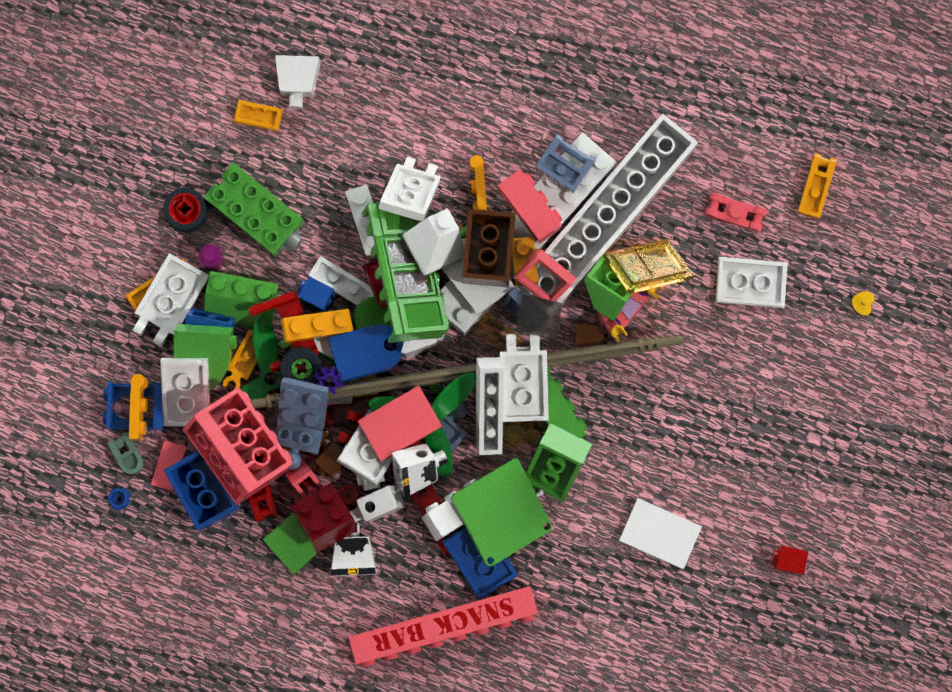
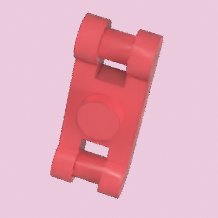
(735, 212)

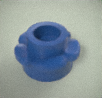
(115, 493)

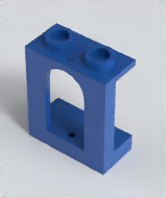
(117, 391)

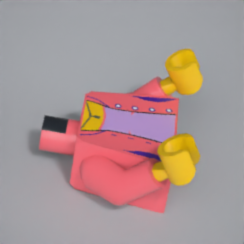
(631, 308)

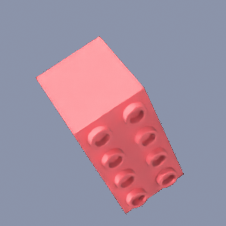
(238, 445)

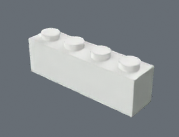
(489, 405)

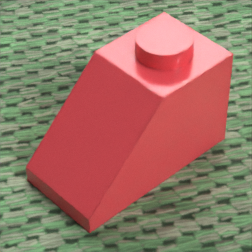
(304, 479)

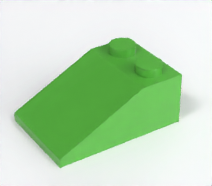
(557, 462)

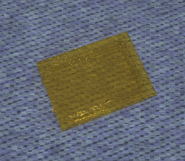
(648, 266)

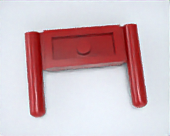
(288, 306)

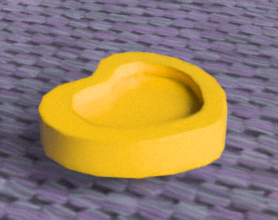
(862, 303)

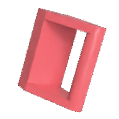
(539, 256)

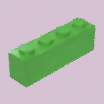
(561, 409)

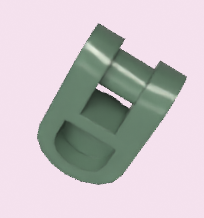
(130, 461)

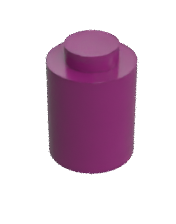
(211, 257)

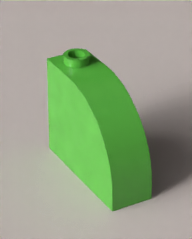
(206, 342)

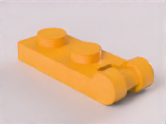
(478, 184)
(816, 187)
(138, 406)

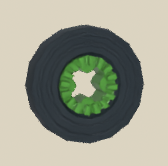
(297, 356)

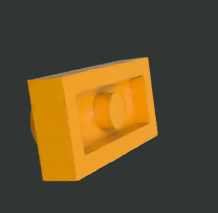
(521, 251)

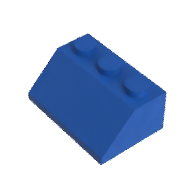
(200, 491)

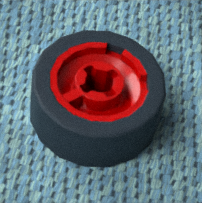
(185, 198)

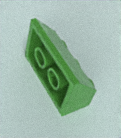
(236, 294)

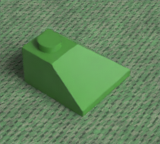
(606, 290)

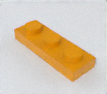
(316, 325)

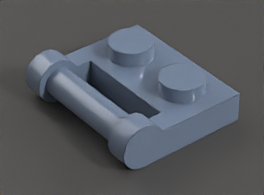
(562, 170)

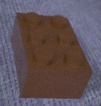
(488, 248)

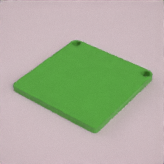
(501, 512)

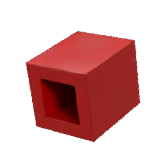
(790, 560)

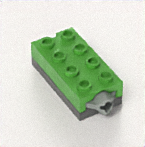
(256, 211)

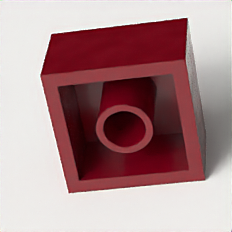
(324, 518)

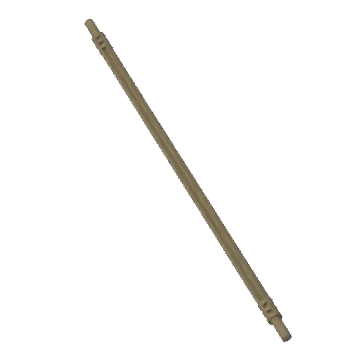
(449, 374)

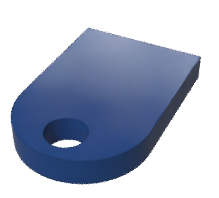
(363, 352)

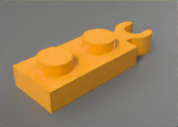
(243, 362)

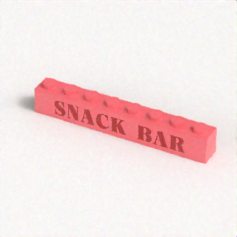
(443, 625)

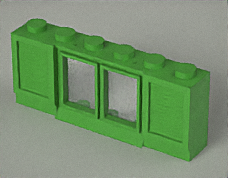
(411, 298)

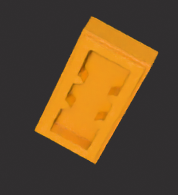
(258, 115)

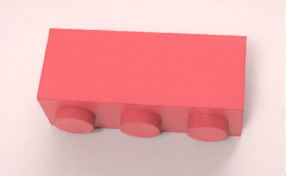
(530, 206)

